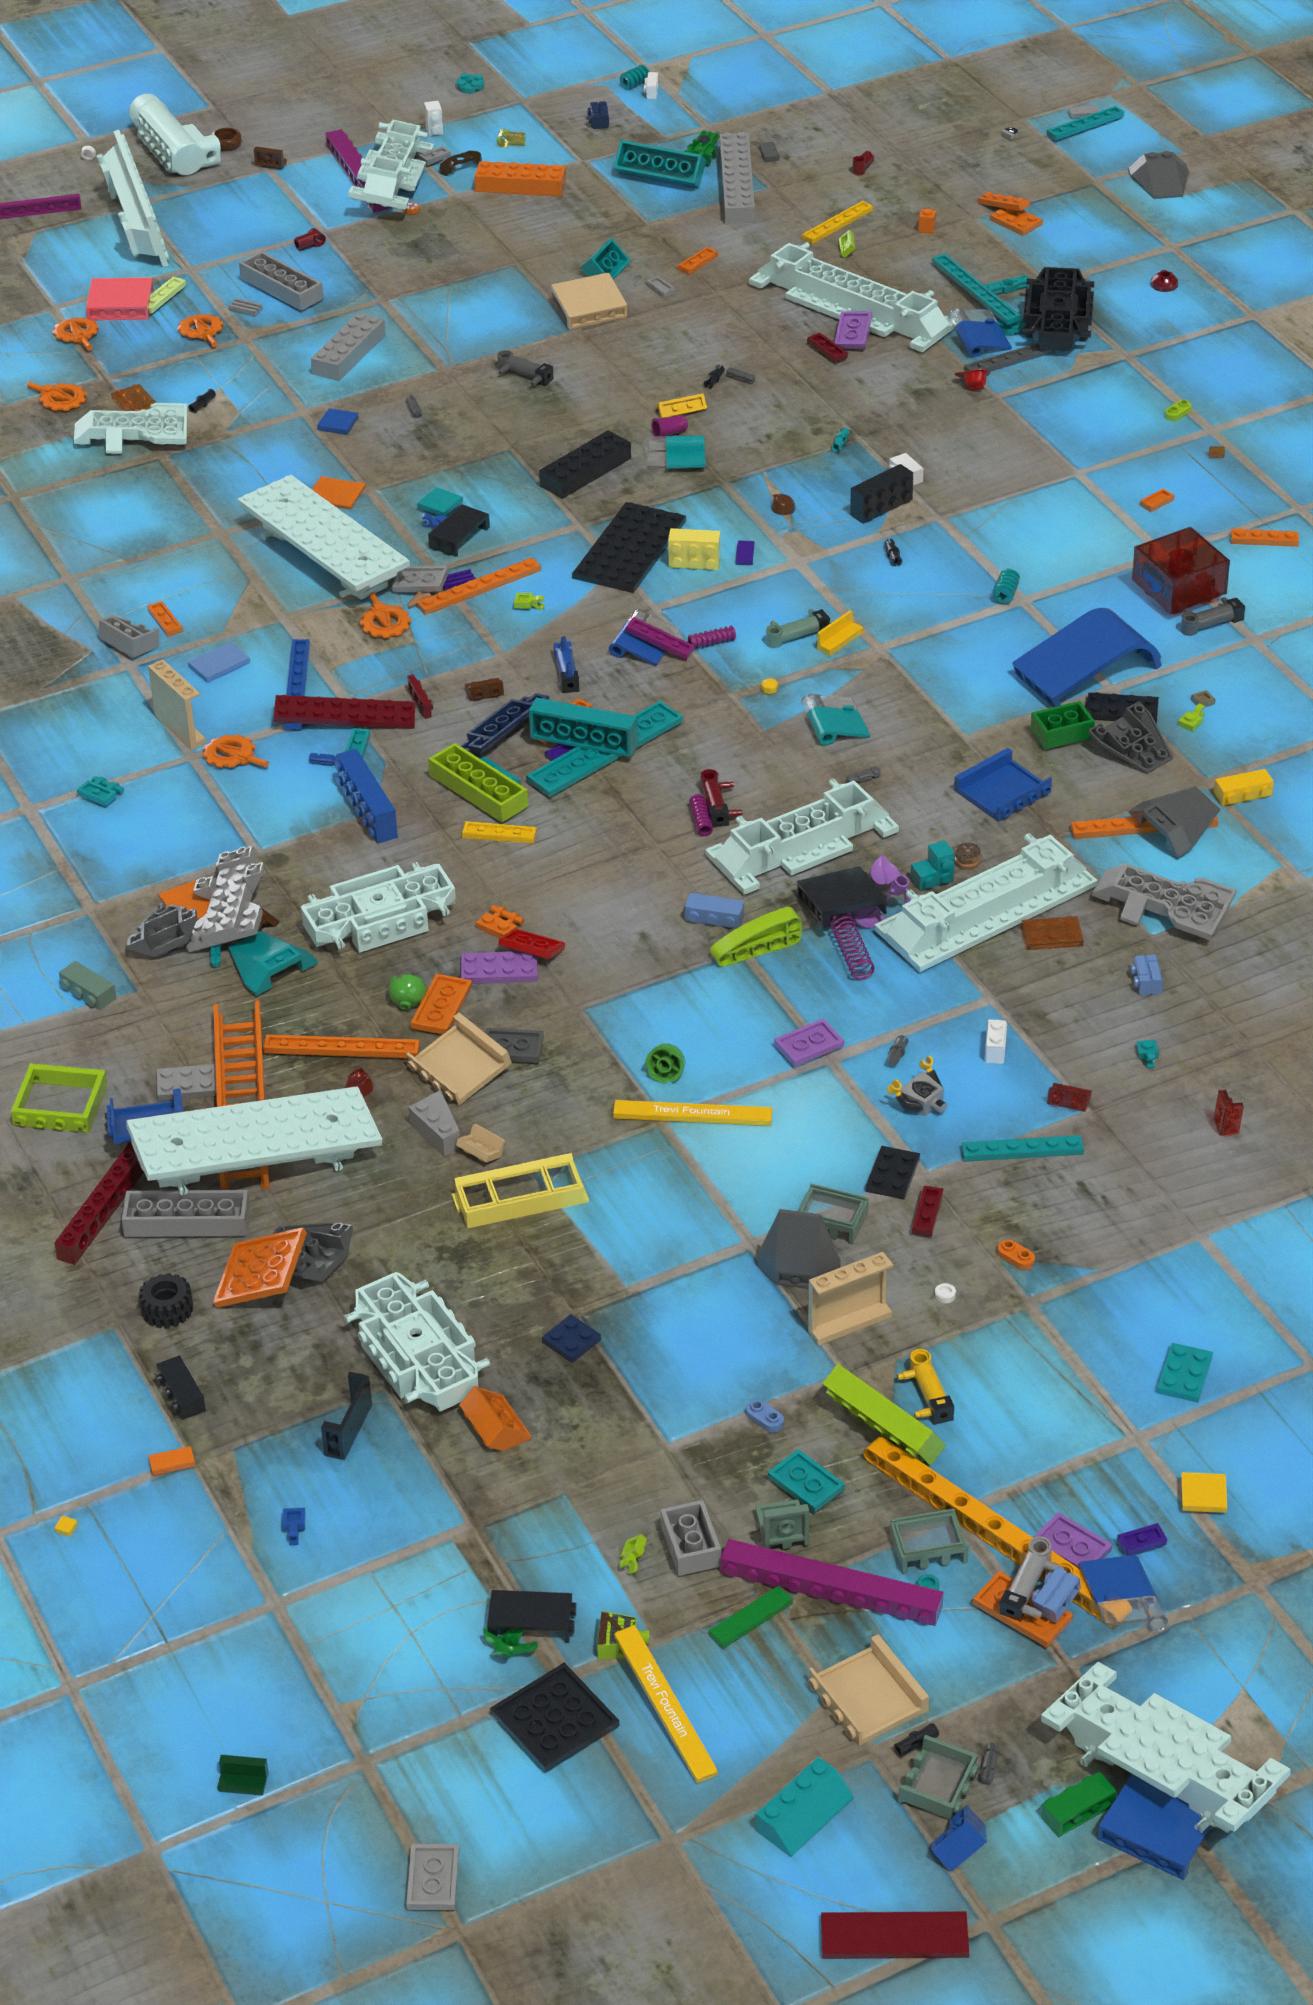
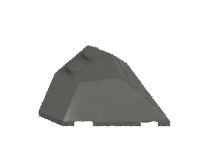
(163, 930)

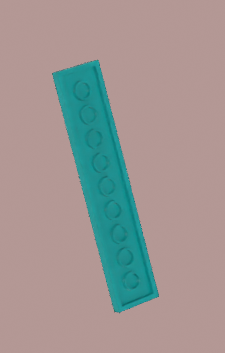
(582, 762)

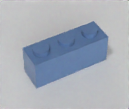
(714, 910)

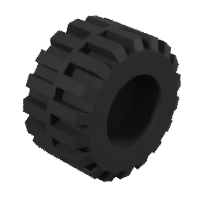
(166, 1300)

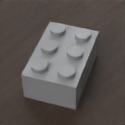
(690, 1537)

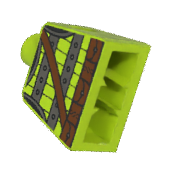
(610, 1624)

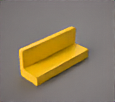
(681, 406)
(838, 634)

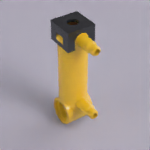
(940, 1405)

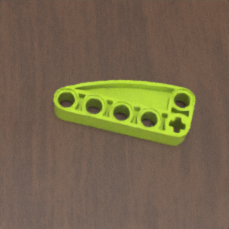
(758, 937)

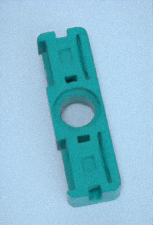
(1008, 285)

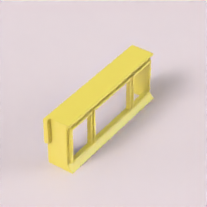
(522, 1205)

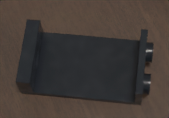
(457, 527)
(340, 1437)
(532, 1611)

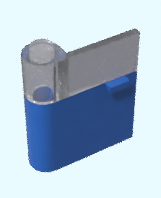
(978, 330)
(627, 642)
(1123, 1592)

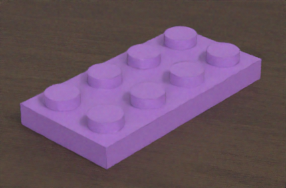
(499, 967)

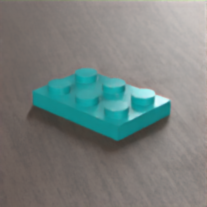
(1184, 1372)
(806, 1480)

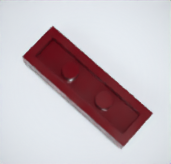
(827, 347)
(419, 696)
(927, 1211)

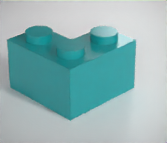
(936, 869)

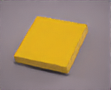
(1204, 1492)

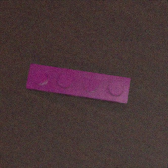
(659, 638)

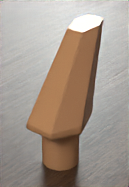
(419, 596)

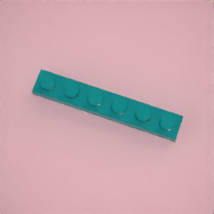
(1085, 123)
(1022, 1148)

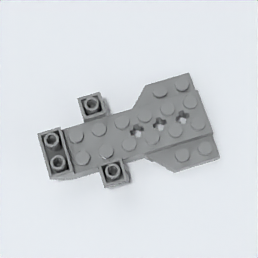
(1191, 906)
(230, 908)

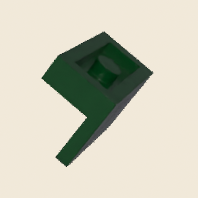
(242, 1775)

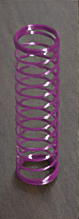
(849, 950)

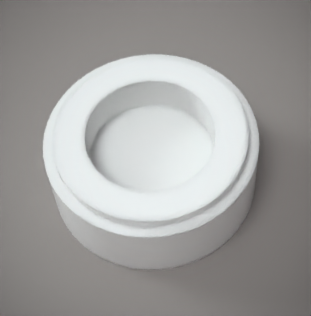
(88, 153)
(945, 1293)

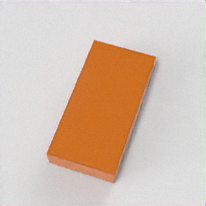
(1157, 500)
(171, 1461)

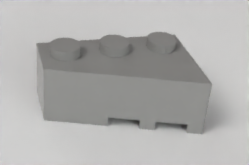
(128, 637)
(435, 1122)

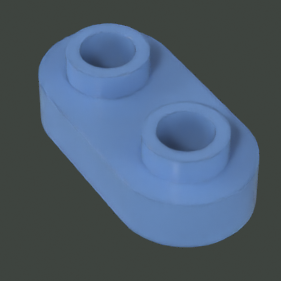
(761, 1414)

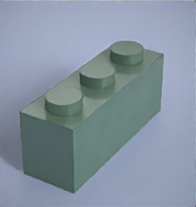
(87, 985)

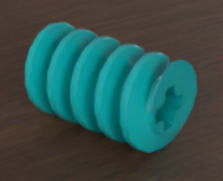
(634, 77)
(1006, 586)

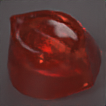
(360, 1079)

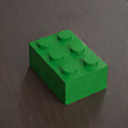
(1062, 725)

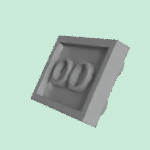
(420, 579)
(193, 1080)
(433, 1877)

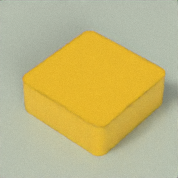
(66, 1526)

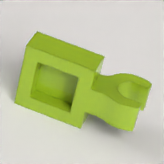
(526, 600)
(1192, 721)
(632, 1550)

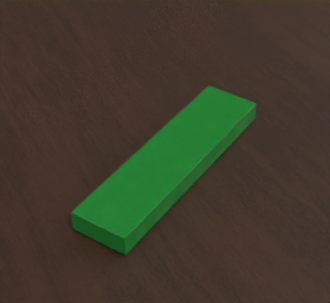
(750, 1617)

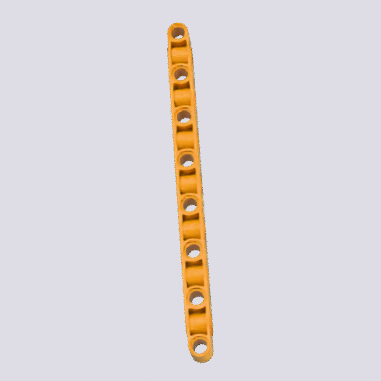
(969, 1511)

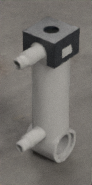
(1014, 1601)

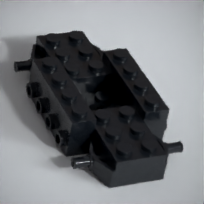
(1058, 308)

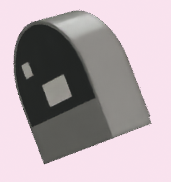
(1010, 133)

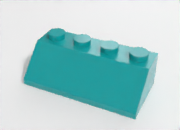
(803, 1807)

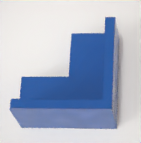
(961, 1840)

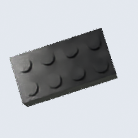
(881, 493)

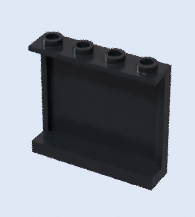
(839, 894)

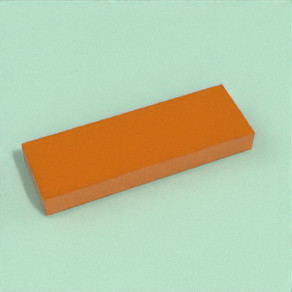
(697, 260)
(164, 618)

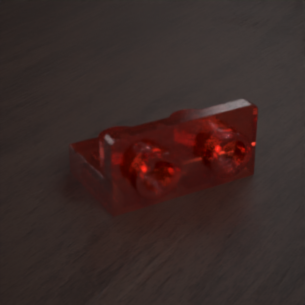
(1069, 1097)
(1227, 1114)

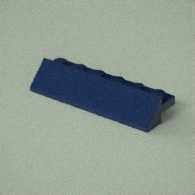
(499, 725)

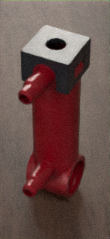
(714, 799)

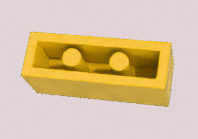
(1243, 787)

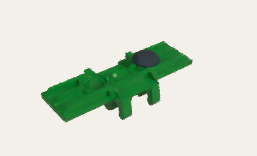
(704, 145)

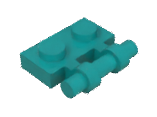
(100, 790)

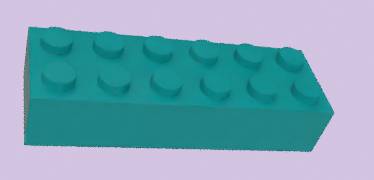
(659, 163)
(583, 727)

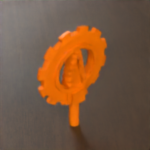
(202, 330)
(77, 333)
(57, 396)
(382, 614)
(234, 755)

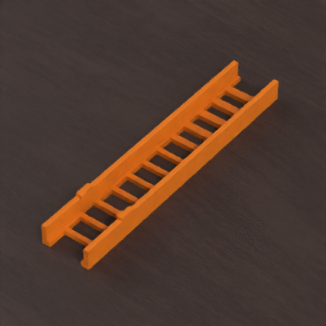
(222, 1067)

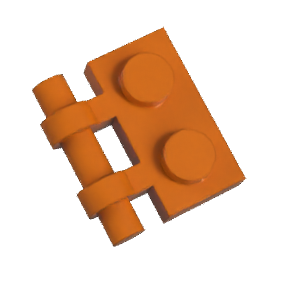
(496, 925)

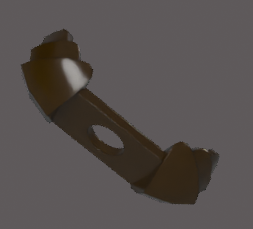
(448, 164)

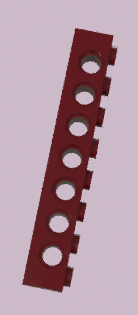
(98, 1207)

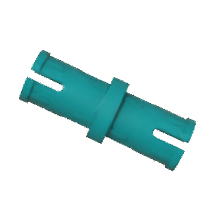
(840, 439)

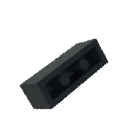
(180, 1387)

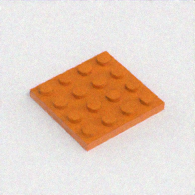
(260, 1267)

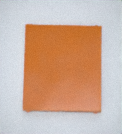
(339, 492)
(185, 897)

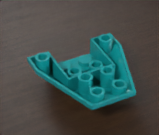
(264, 956)

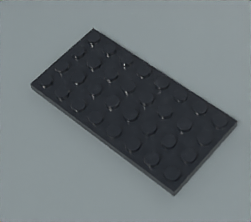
(628, 547)

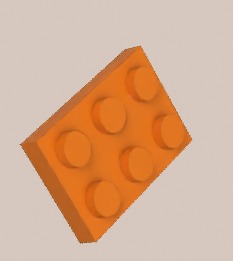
(1016, 221)

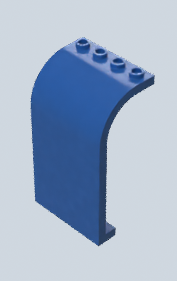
(1080, 653)

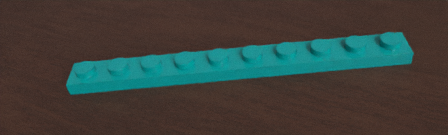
(976, 289)

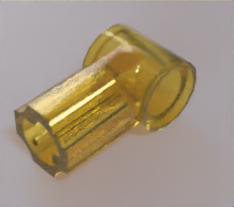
(512, 138)

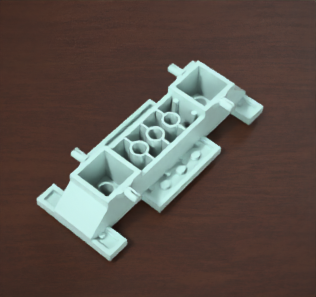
(392, 165)
(800, 836)
(1164, 1749)

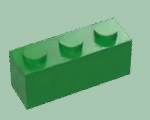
(1078, 1804)

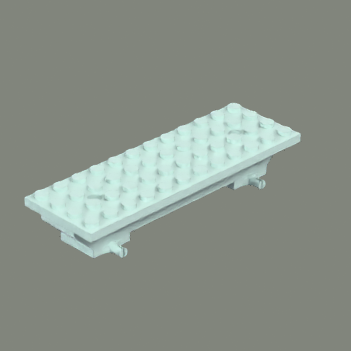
(137, 214)
(325, 535)
(956, 919)
(253, 1134)

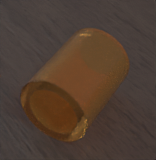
(1216, 451)

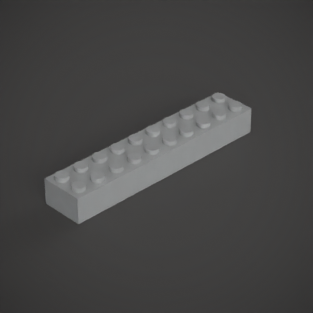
(737, 178)

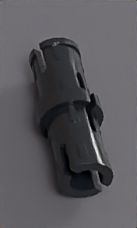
(714, 376)
(202, 400)
(893, 552)
(915, 1740)

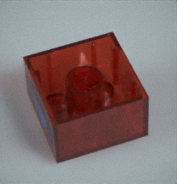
(1180, 570)

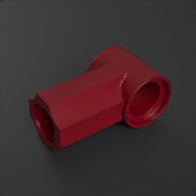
(861, 162)
(312, 238)

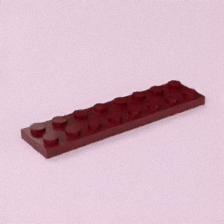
(344, 711)

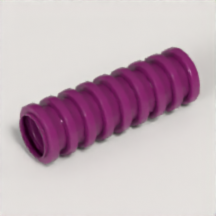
(712, 637)
(701, 815)

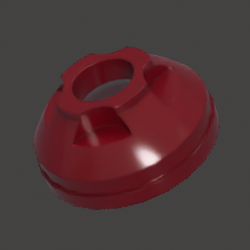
(1164, 281)

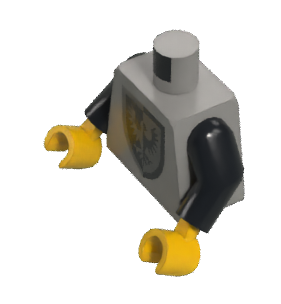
(922, 1093)

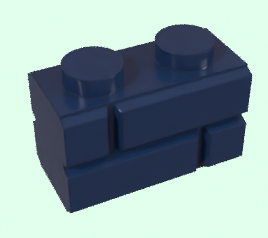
(598, 115)

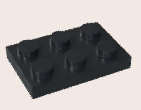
(892, 1172)

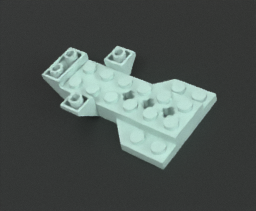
(159, 424)

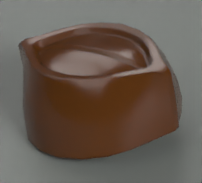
(782, 504)

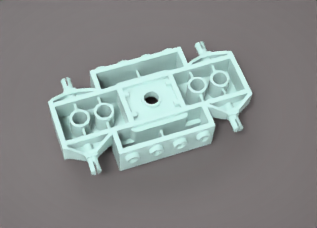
(378, 907)
(428, 1367)

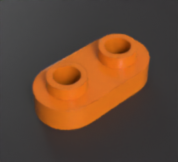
(1016, 1254)

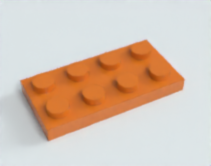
(441, 1004)
(1038, 1629)

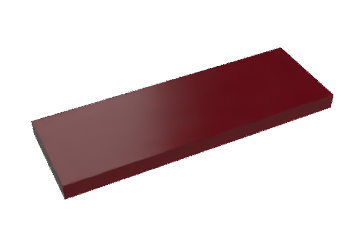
(894, 1935)

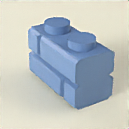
(1147, 975)
(1056, 1594)

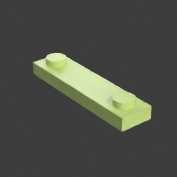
(165, 292)

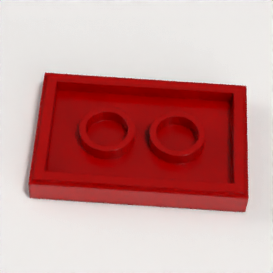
(532, 943)

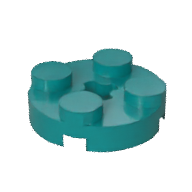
(470, 83)
(1009, 330)

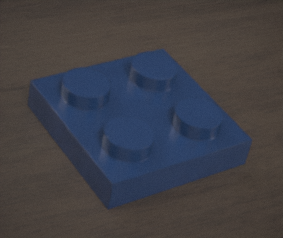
(571, 1338)

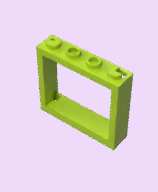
(60, 1076)

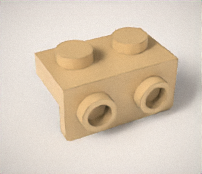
(482, 1144)

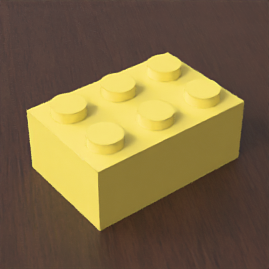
(694, 549)

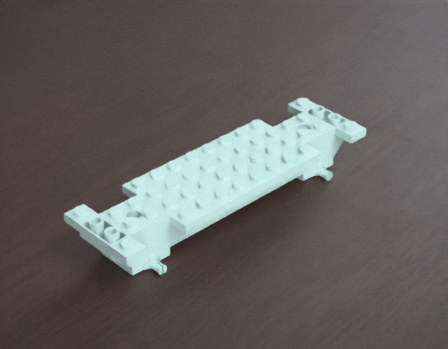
(838, 290)

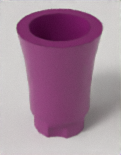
(669, 425)

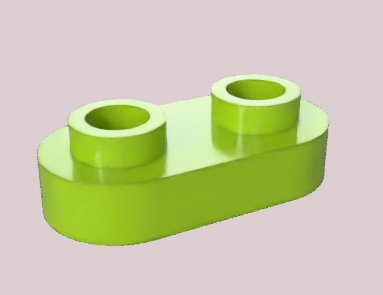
(1178, 410)

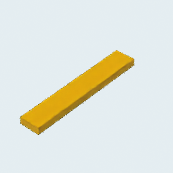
(837, 222)

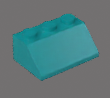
(606, 259)

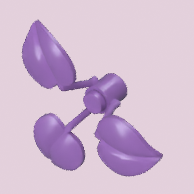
(882, 874)

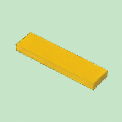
(499, 832)

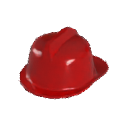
(975, 378)

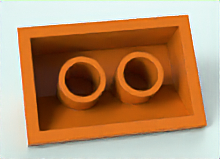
(494, 1419)

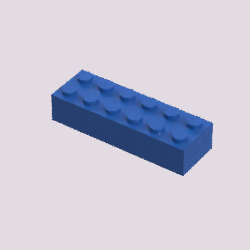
(366, 796)

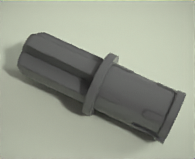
(897, 1050)

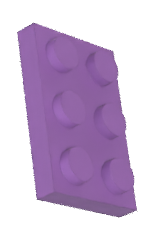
(853, 329)
(809, 1042)
(1073, 1540)

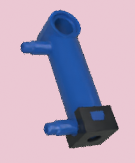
(566, 666)

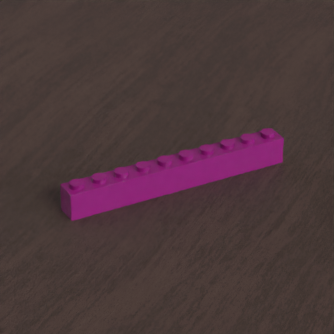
(349, 160)
(831, 1582)

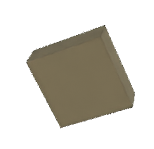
(1203, 698)

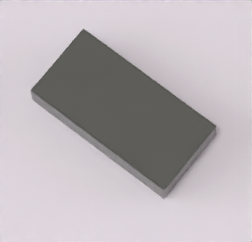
(769, 151)

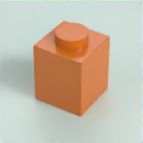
(927, 221)

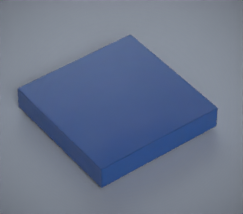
(337, 421)

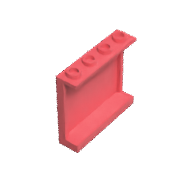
(119, 298)

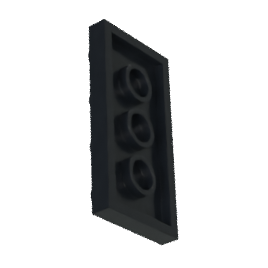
(1113, 706)

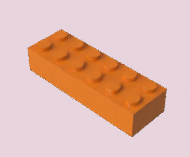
(520, 178)

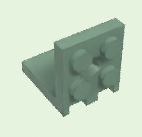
(783, 1523)

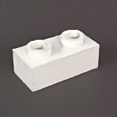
(651, 85)

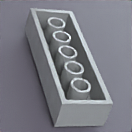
(281, 280)
(348, 346)
(186, 1215)

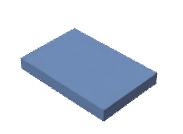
(219, 662)

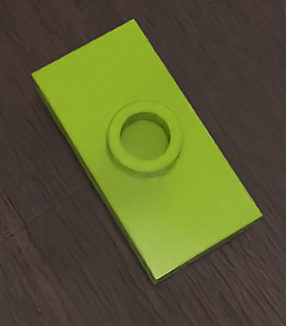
(847, 243)

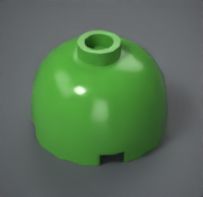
(407, 991)
(665, 1063)

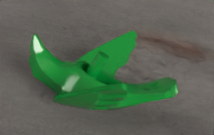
(508, 1643)

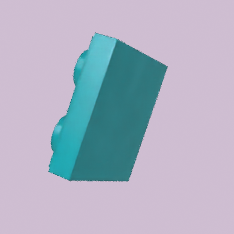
(440, 502)

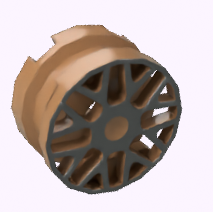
(968, 857)

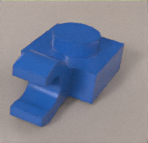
(432, 522)
(293, 1521)

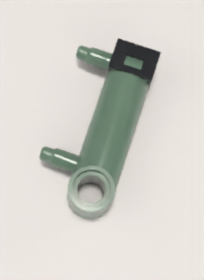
(777, 634)

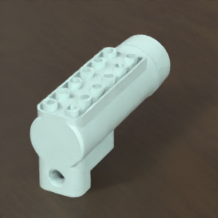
(175, 146)

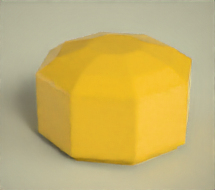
(769, 686)

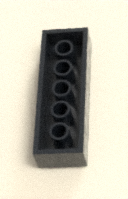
(585, 464)

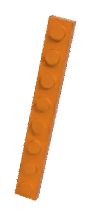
(478, 586)
(1114, 827)
(340, 1046)

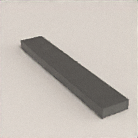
(1009, 358)

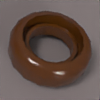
(231, 136)

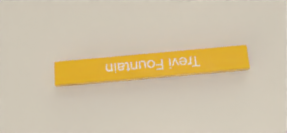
(693, 1112)
(666, 1704)

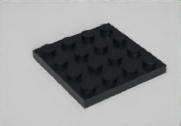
(554, 1717)

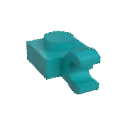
(1148, 1050)

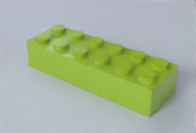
(478, 782)
(883, 1415)

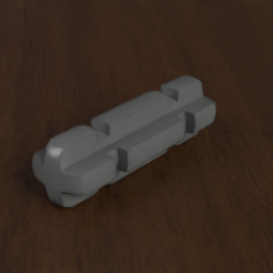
(740, 375)
(414, 406)
(864, 775)
(989, 1763)

